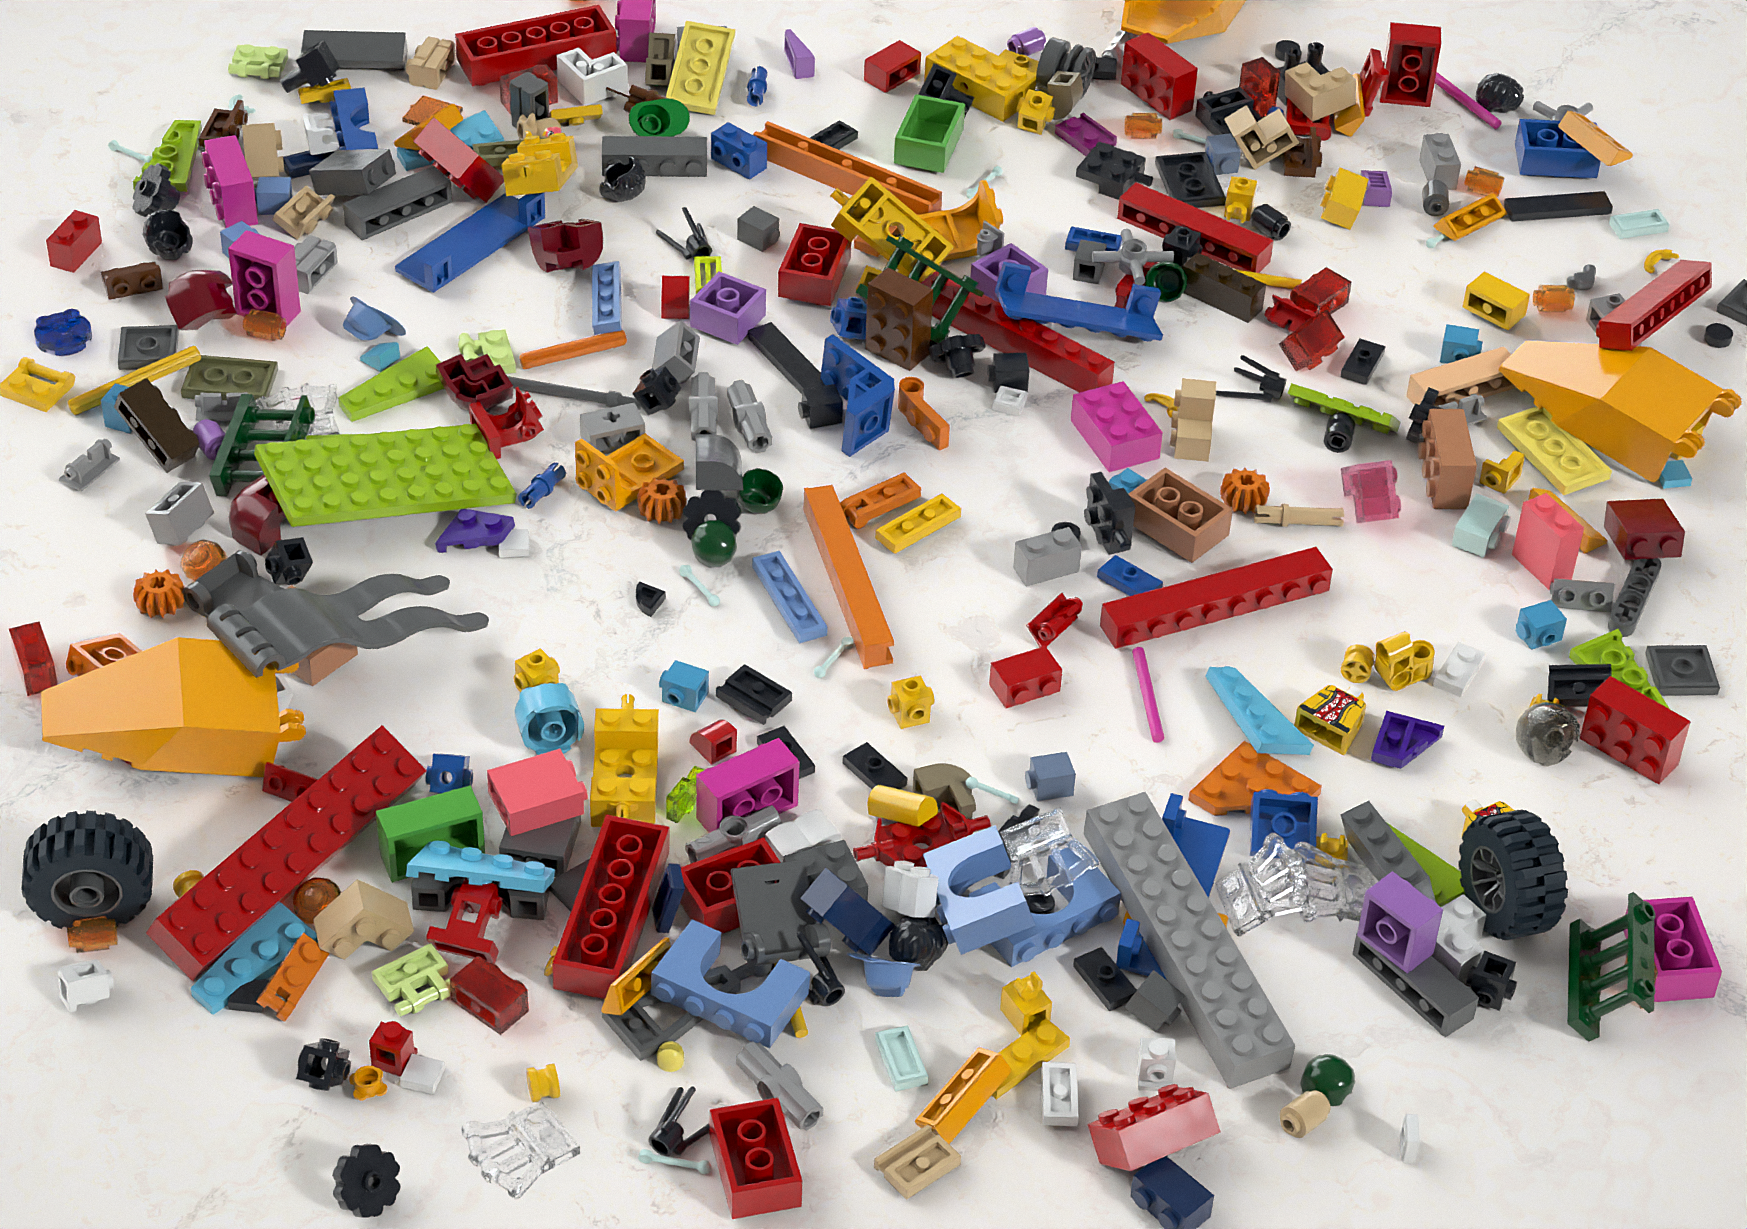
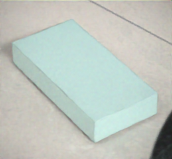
(1639, 223)
(901, 1058)

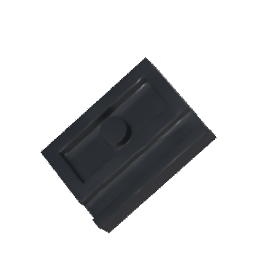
(1575, 683)
(754, 694)

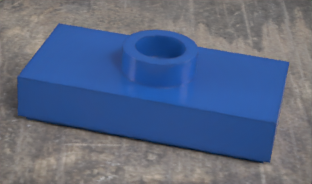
(1076, 234)
(1127, 577)

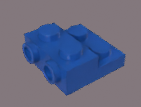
(1287, 815)

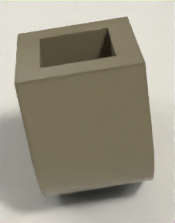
(660, 59)
(1066, 92)
(947, 785)

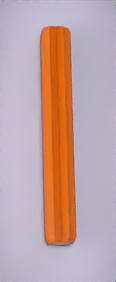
(572, 349)

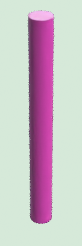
(1467, 101)
(1148, 694)

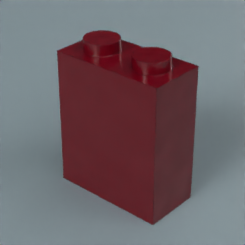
(1644, 529)

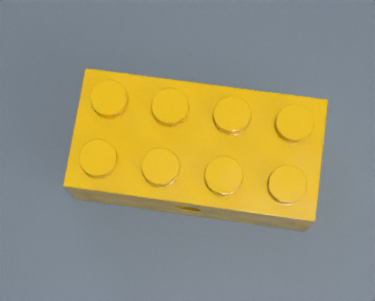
(984, 75)

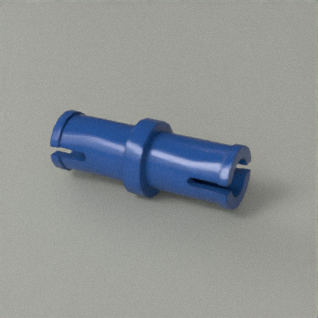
(757, 86)
(542, 485)

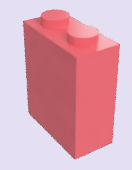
(1547, 540)
(536, 792)

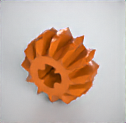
(1244, 490)
(661, 500)
(159, 593)

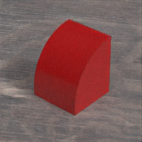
(675, 297)
(715, 741)

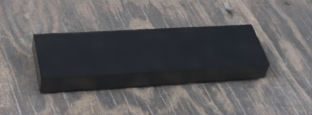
(1558, 206)
(785, 357)

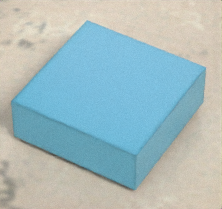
(1675, 475)

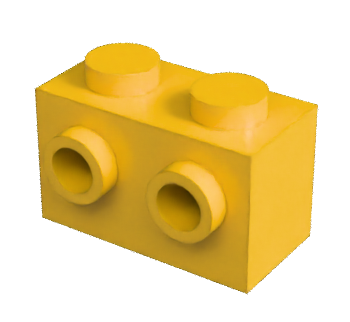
(1343, 198)
(1496, 300)

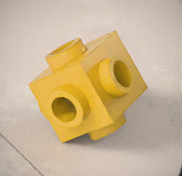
(1035, 111)
(535, 670)
(910, 701)

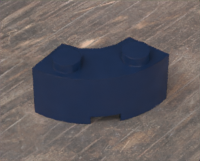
(848, 912)

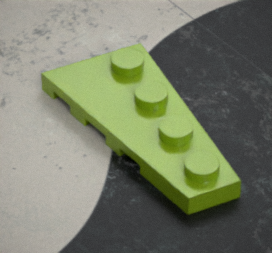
(177, 152)
(394, 386)
(1381, 423)
(1611, 650)
(1443, 876)

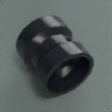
(1339, 432)

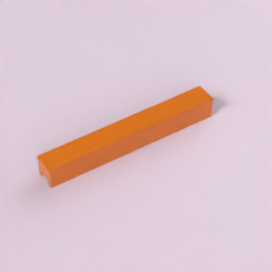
(842, 169)
(848, 576)

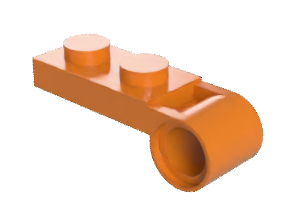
(921, 414)

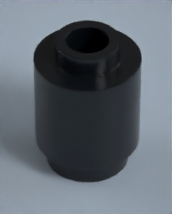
(1270, 221)

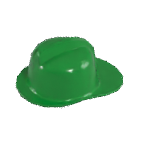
(659, 118)

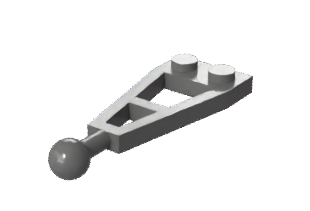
(645, 1036)

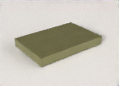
(229, 375)

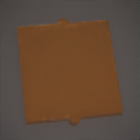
(423, 109)

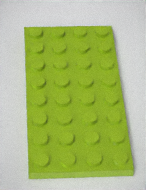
(383, 474)

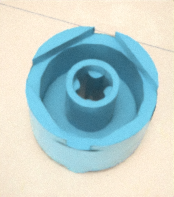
(549, 718)

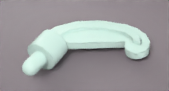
(233, 100)

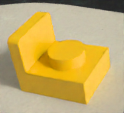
(1502, 475)

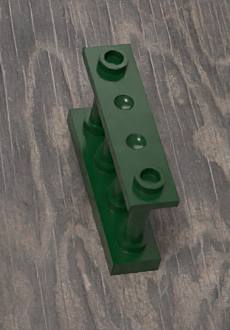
(939, 331)
(242, 432)
(1587, 959)

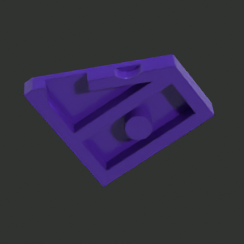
(475, 529)
(1404, 739)

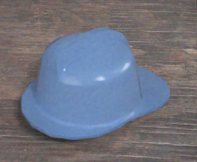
(370, 323)
(886, 976)

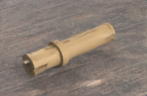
(1298, 515)

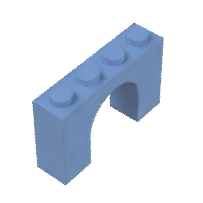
(1090, 900)
(983, 918)
(754, 1014)

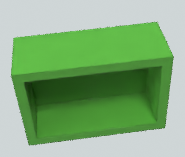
(929, 133)
(441, 817)

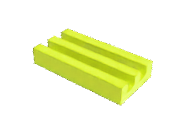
(707, 260)

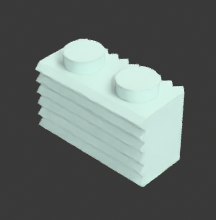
(1481, 525)

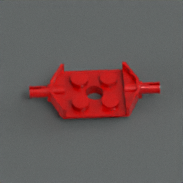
(898, 840)

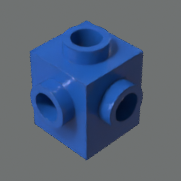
(850, 318)
(442, 764)

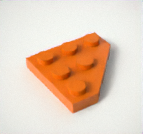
(1242, 774)

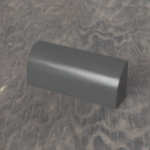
(361, 48)
(717, 463)

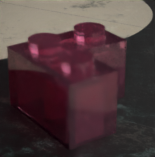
(1372, 490)

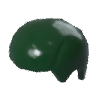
(1168, 278)
(760, 491)
(714, 543)
(1329, 1076)

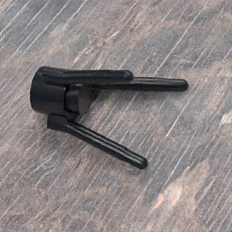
(695, 244)
(1271, 383)
(825, 983)
(669, 1133)

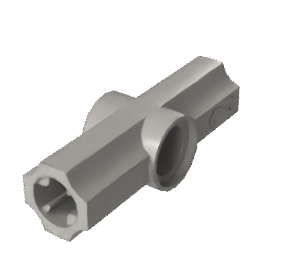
(703, 405)
(749, 416)
(733, 833)
(781, 1082)

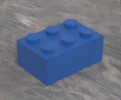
(1550, 152)

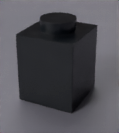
(1009, 371)
(821, 406)

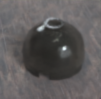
(1547, 733)

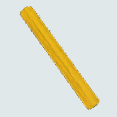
(152, 371)

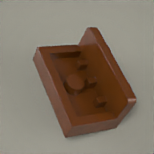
(224, 123)

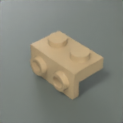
(303, 212)

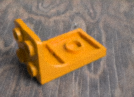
(965, 222)
(621, 474)

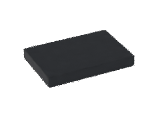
(1190, 179)

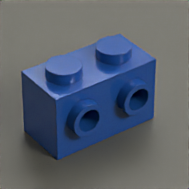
(738, 150)

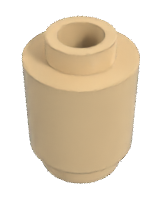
(1304, 1113)

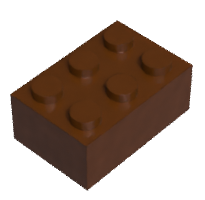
(898, 319)

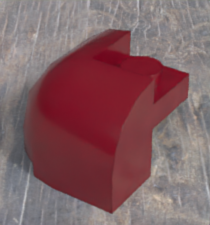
(566, 244)
(199, 297)
(474, 381)
(256, 517)

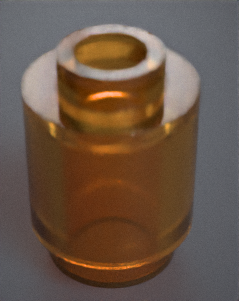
(1142, 125)
(1484, 181)
(1553, 298)
(264, 325)
(92, 934)

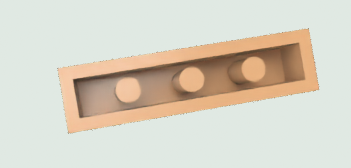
(1462, 378)

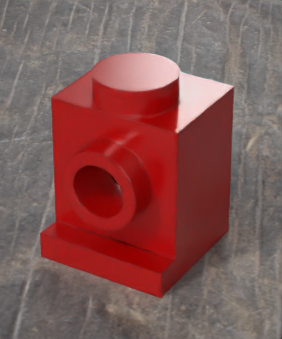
(394, 1039)

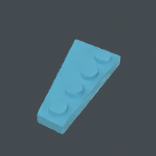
(472, 130)
(1256, 716)
(480, 868)
(251, 957)

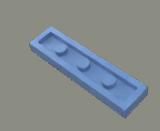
(606, 298)
(789, 597)

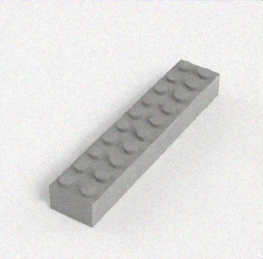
(1189, 940)

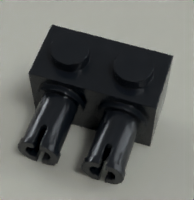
(1293, 58)
(315, 67)
(940, 85)

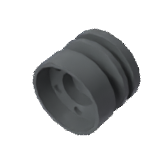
(1059, 57)

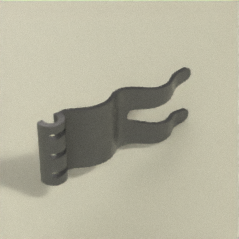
(298, 622)

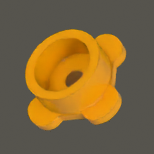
(364, 1076)

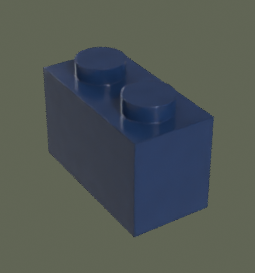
(1171, 1195)

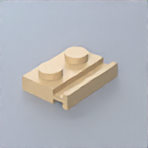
(917, 1162)

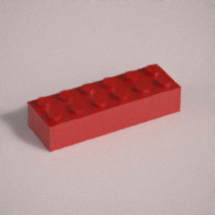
(532, 42)
(611, 906)

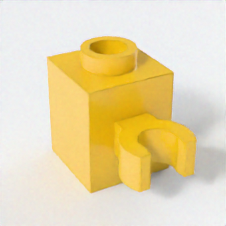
(1240, 199)
(1025, 1003)

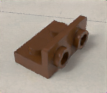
(1304, 157)
(132, 280)

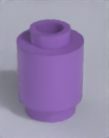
(1027, 41)
(209, 436)

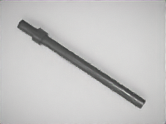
(611, 398)

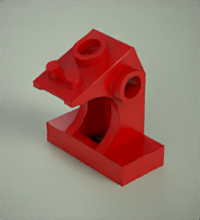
(508, 427)
(466, 937)

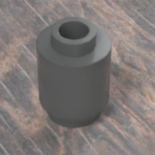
(1435, 198)

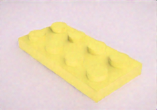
(701, 66)
(1553, 451)

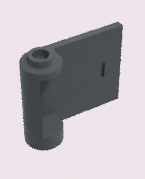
(230, 582)
(775, 912)

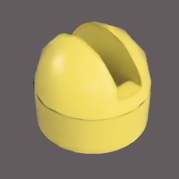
(670, 1056)

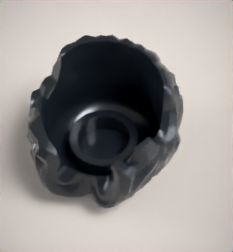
(1499, 92)
(623, 181)
(167, 234)
(917, 941)

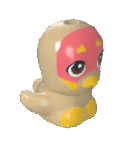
(542, 127)

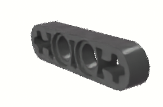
(1633, 594)

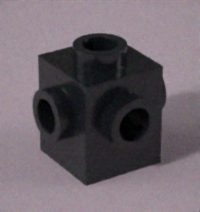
(1183, 243)
(656, 390)
(288, 561)
(1492, 980)
(313, 1066)

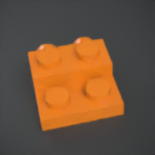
(98, 652)

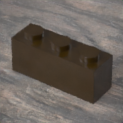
(1224, 287)
(157, 425)

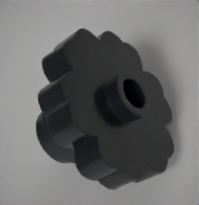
(155, 191)
(958, 353)
(1420, 413)
(711, 503)
(366, 1180)

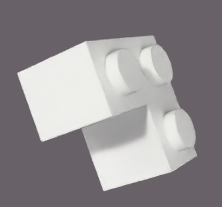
(589, 78)
(1459, 937)

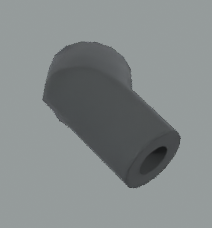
(1582, 280)

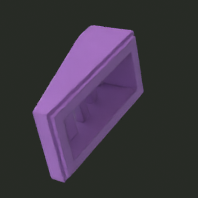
(799, 56)
(1378, 188)

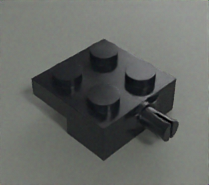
(1215, 107)
(1113, 169)
(1109, 514)

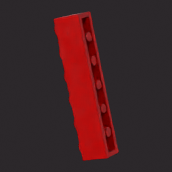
(1220, 238)

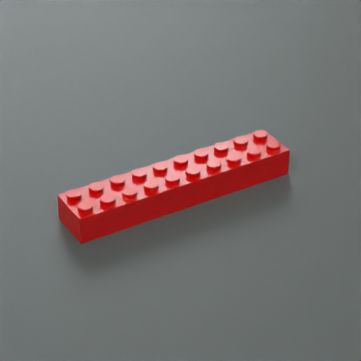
(285, 853)

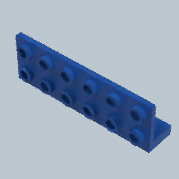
(472, 240)
(1133, 320)
(1203, 850)

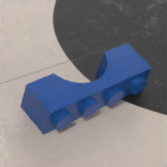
(349, 114)

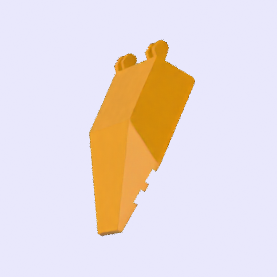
(1179, 19)
(1620, 401)
(174, 711)

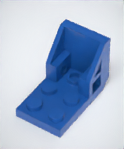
(866, 390)

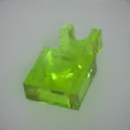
(682, 796)

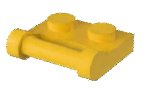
(35, 392)

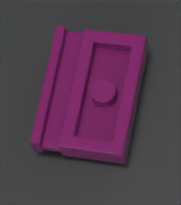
(1084, 133)

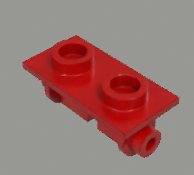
(1285, 311)
(1054, 619)
(285, 782)

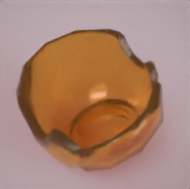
(201, 558)
(314, 897)

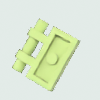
(258, 61)
(493, 343)
(410, 973)

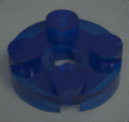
(50, 327)

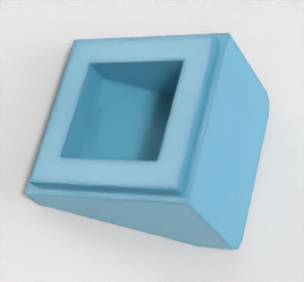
(382, 355)

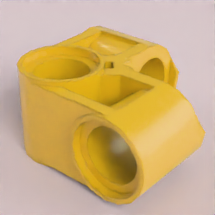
(1403, 661)

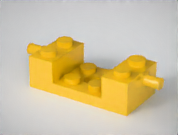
(540, 165)
(872, 213)
(625, 744)

